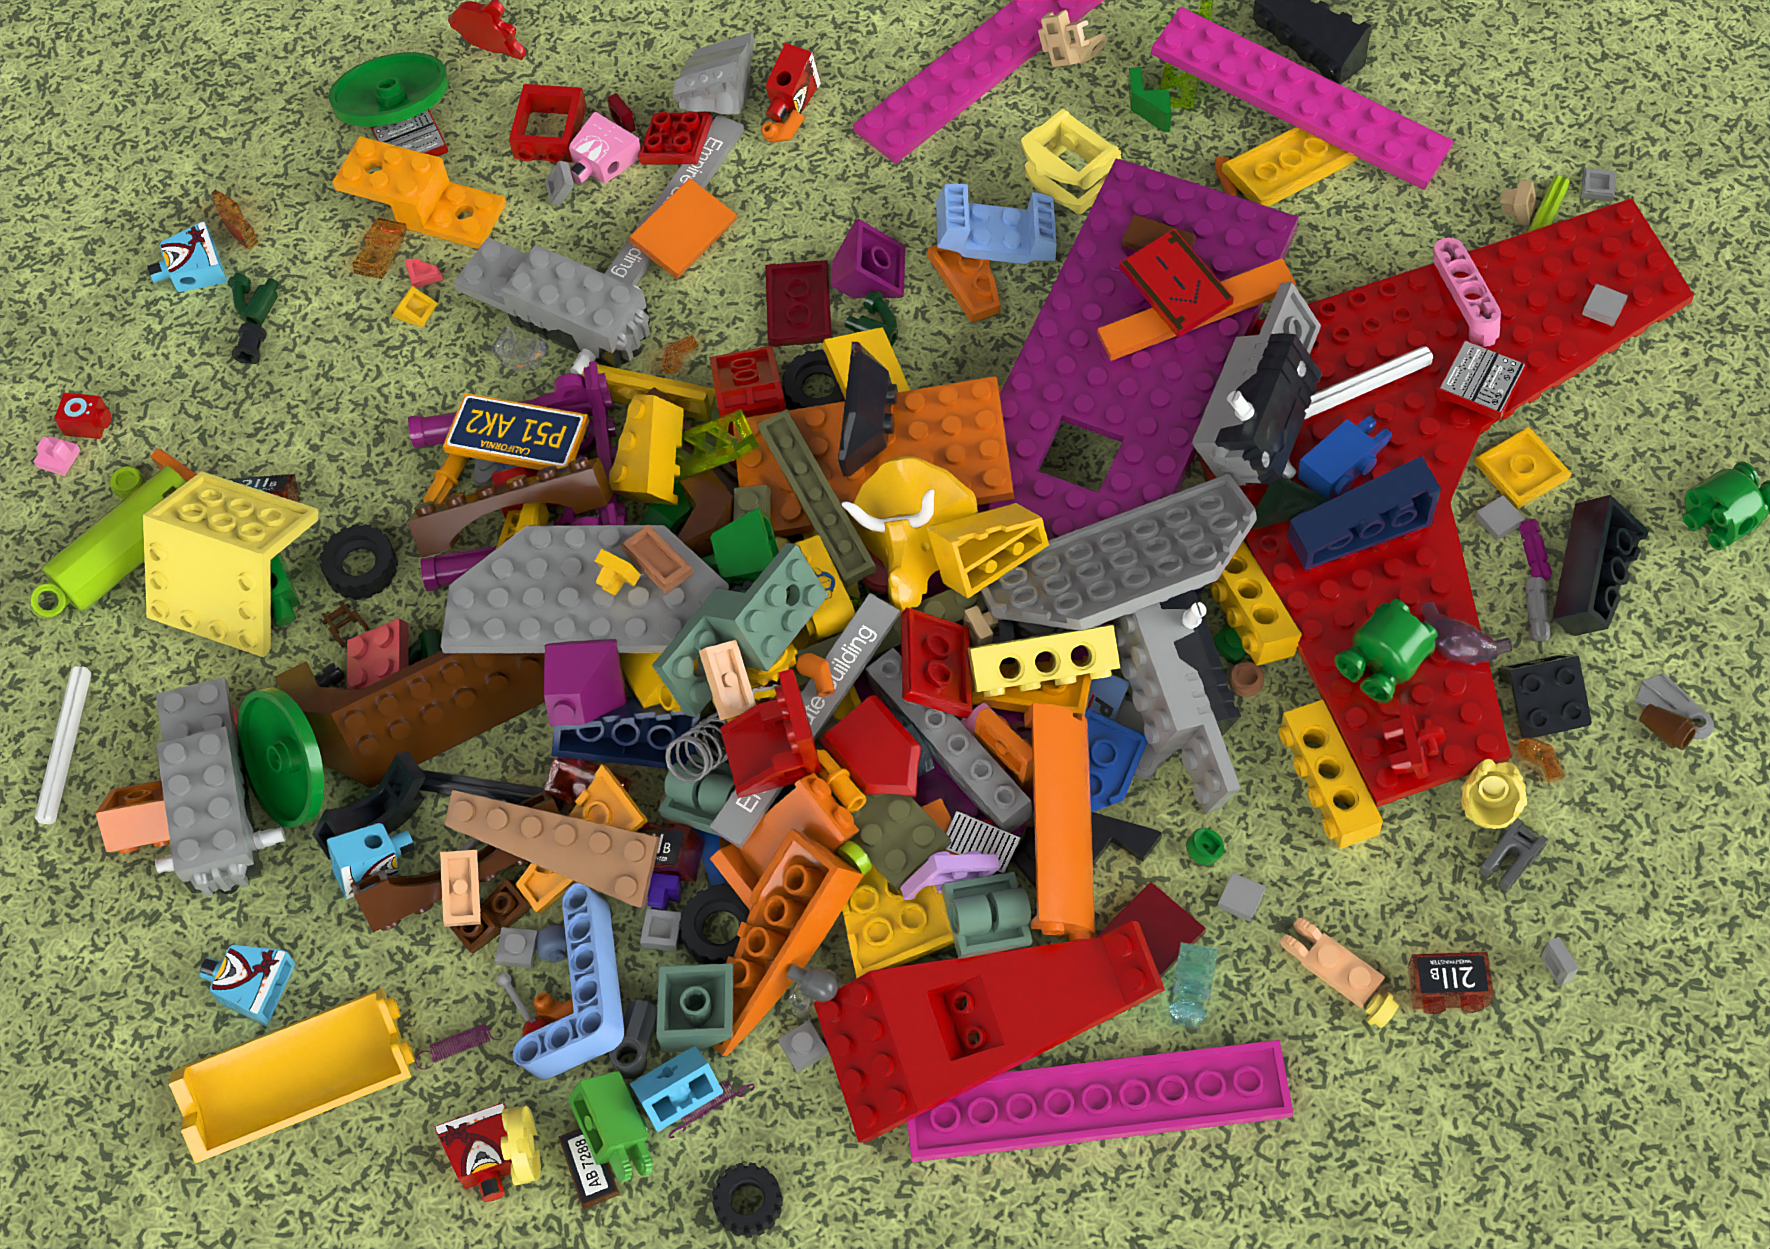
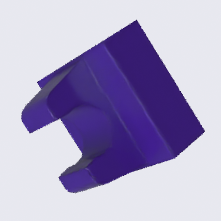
(664, 889)

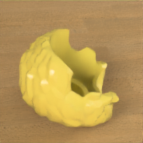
(1493, 794)

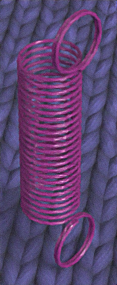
(455, 1037)
(719, 1103)

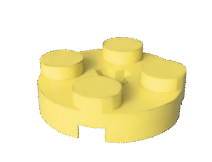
(520, 1145)

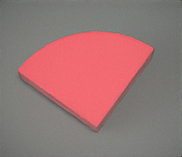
(422, 272)

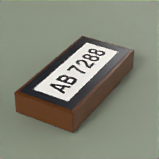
(592, 1181)

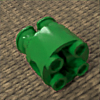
(1728, 504)
(1390, 647)

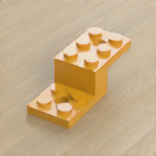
(419, 192)

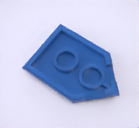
(1112, 758)

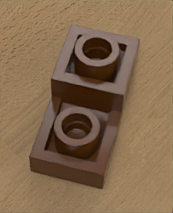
(498, 910)

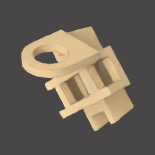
(1057, 40)

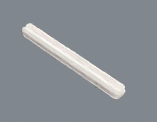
(1369, 380)
(63, 745)

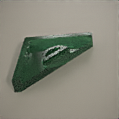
(1284, 501)

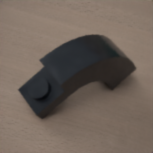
(387, 804)

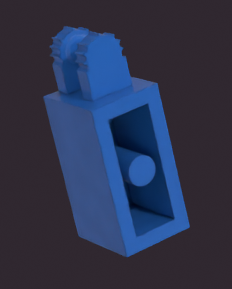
(1342, 457)

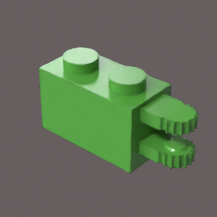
(612, 1124)

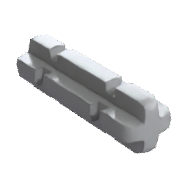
(1537, 609)

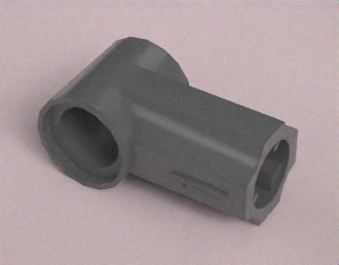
(639, 1028)

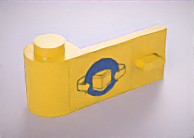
(837, 608)

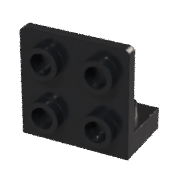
(1548, 694)

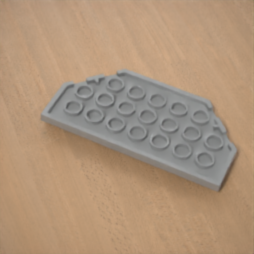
(1127, 560)
(546, 592)

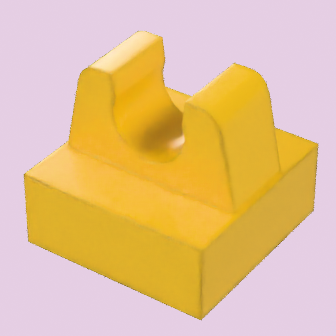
(615, 572)

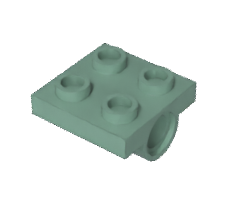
(697, 801)
(988, 914)

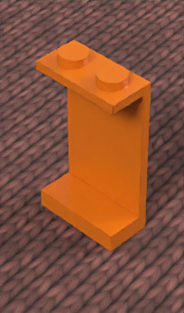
(806, 809)

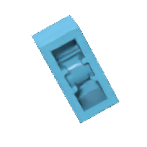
(676, 1088)

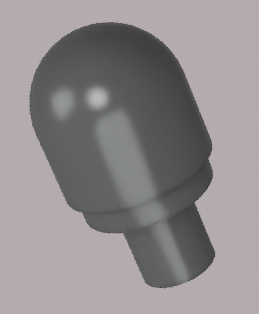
(814, 982)

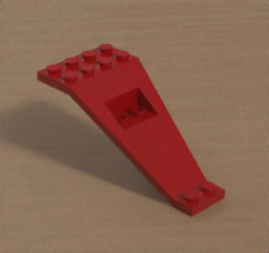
(911, 1045)

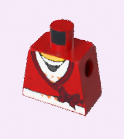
(791, 82)
(476, 1150)

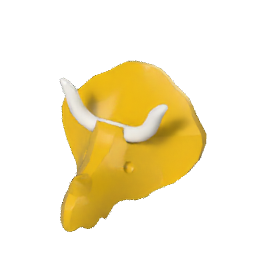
(894, 519)

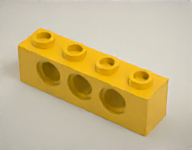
(1255, 610)
(1316, 725)

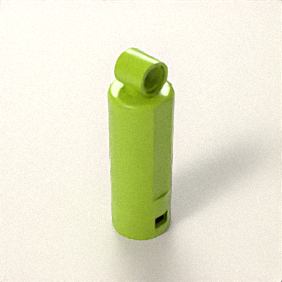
(104, 551)

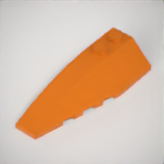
(786, 925)

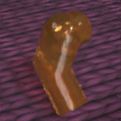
(674, 353)
(1543, 756)

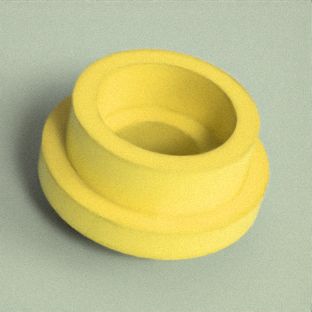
(1381, 1009)

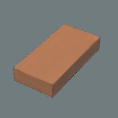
(657, 559)

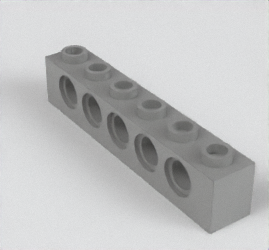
(954, 749)

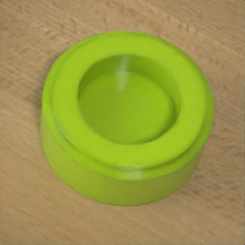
(126, 481)
(855, 856)

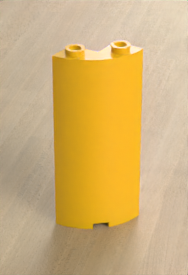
(291, 1074)

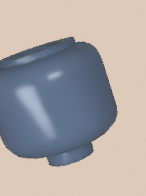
(552, 943)

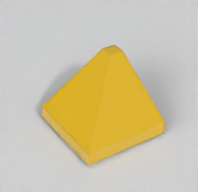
(415, 307)

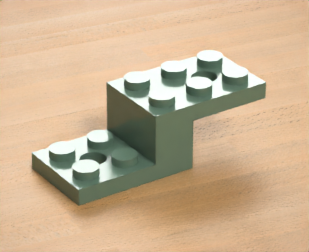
(755, 619)

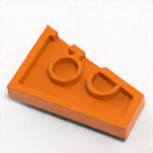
(968, 281)

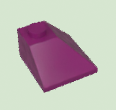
(868, 263)
(582, 681)

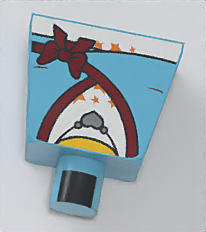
(189, 260)
(366, 853)
(249, 980)

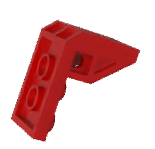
(748, 383)
(771, 742)

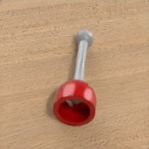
(531, 1024)

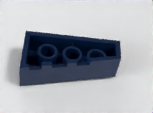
(1366, 515)
(627, 736)

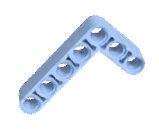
(597, 1007)

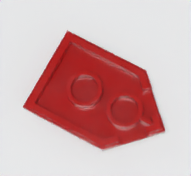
(875, 750)

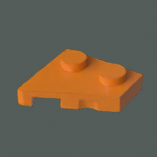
(1005, 747)

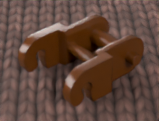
(352, 616)

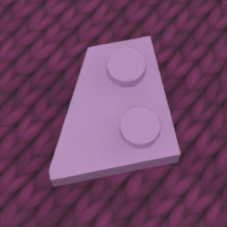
(949, 868)

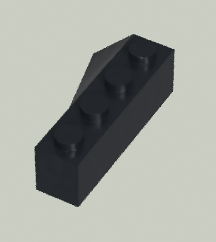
(1317, 35)
(1596, 564)

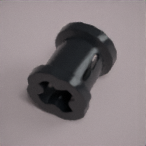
(249, 343)

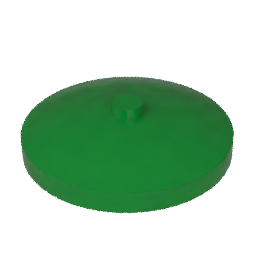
(388, 89)
(280, 757)

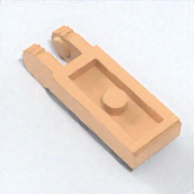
(1334, 964)

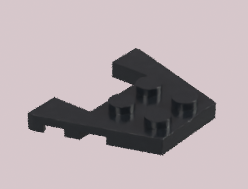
(1105, 830)

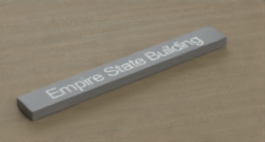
(722, 136)
(846, 662)

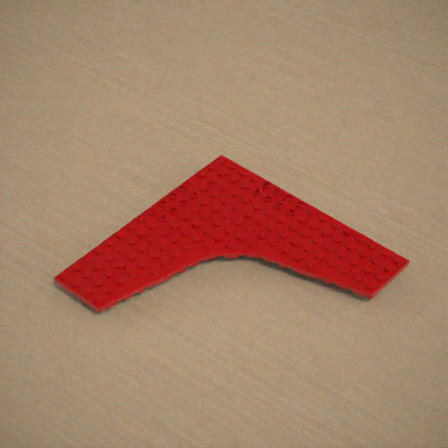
(1541, 292)

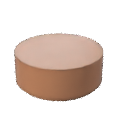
(1246, 679)

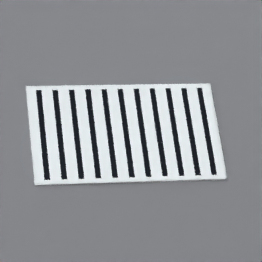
(974, 835)

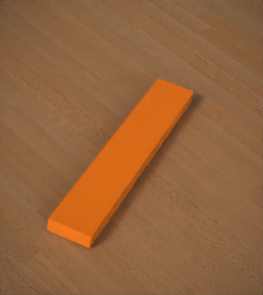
(1149, 328)

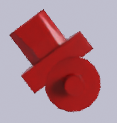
(1406, 728)

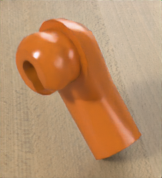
(782, 130)
(819, 670)
(552, 1009)

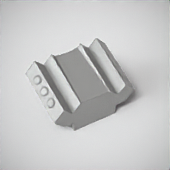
(717, 77)

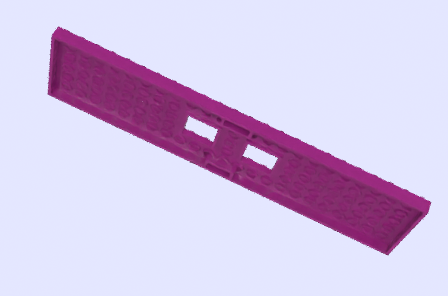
(1141, 399)

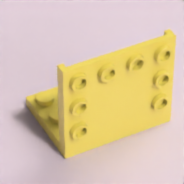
(212, 558)

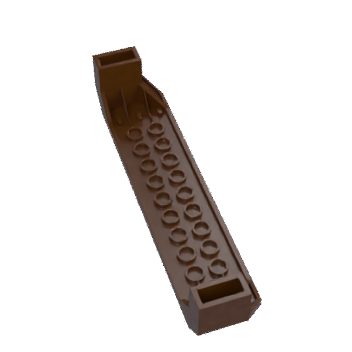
(453, 694)

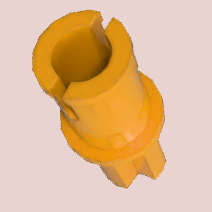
(445, 478)
(840, 783)

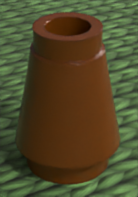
(1669, 726)

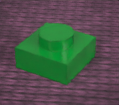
(1229, 644)

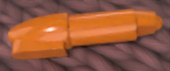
(1227, 185)

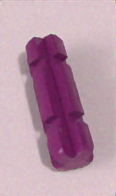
(1535, 549)

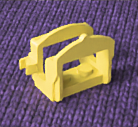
(1044, 162)

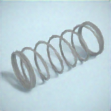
(699, 748)

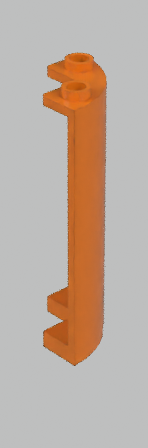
(1062, 822)

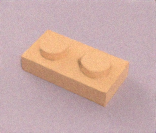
(727, 679)
(460, 888)

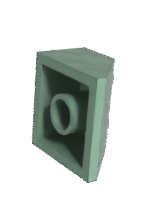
(694, 1006)

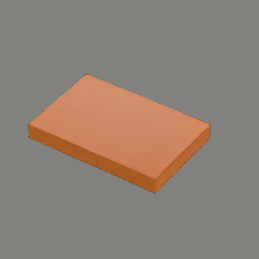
(683, 228)

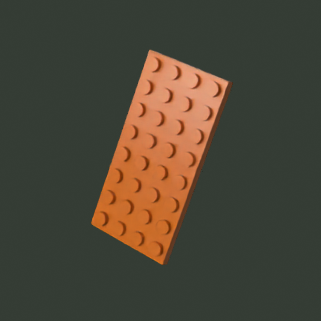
(945, 425)

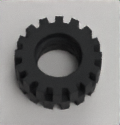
(757, 1221)

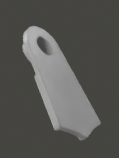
(1666, 694)

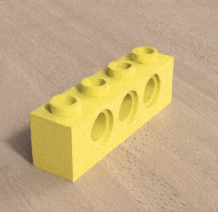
(1101, 659)

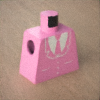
(602, 150)

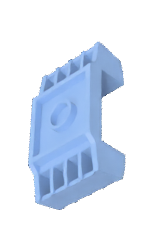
(996, 231)

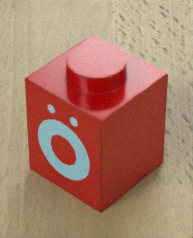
(82, 415)

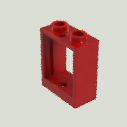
(547, 100)

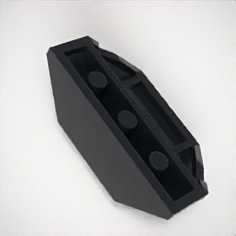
(866, 411)

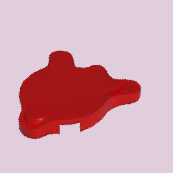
(485, 29)

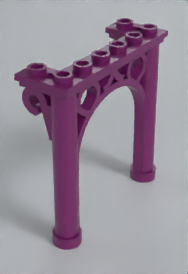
(571, 393)

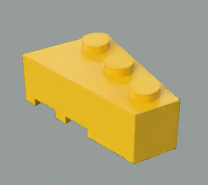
(647, 451)
(985, 546)

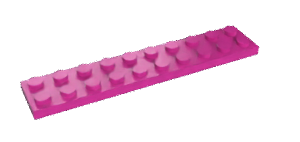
(961, 76)
(1302, 98)
(1107, 1101)

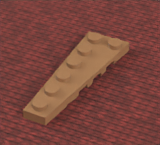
(586, 851)

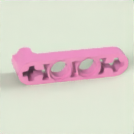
(1482, 327)

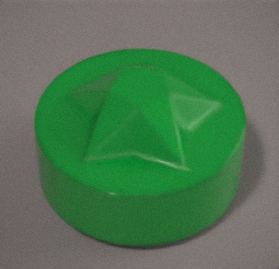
(1205, 846)

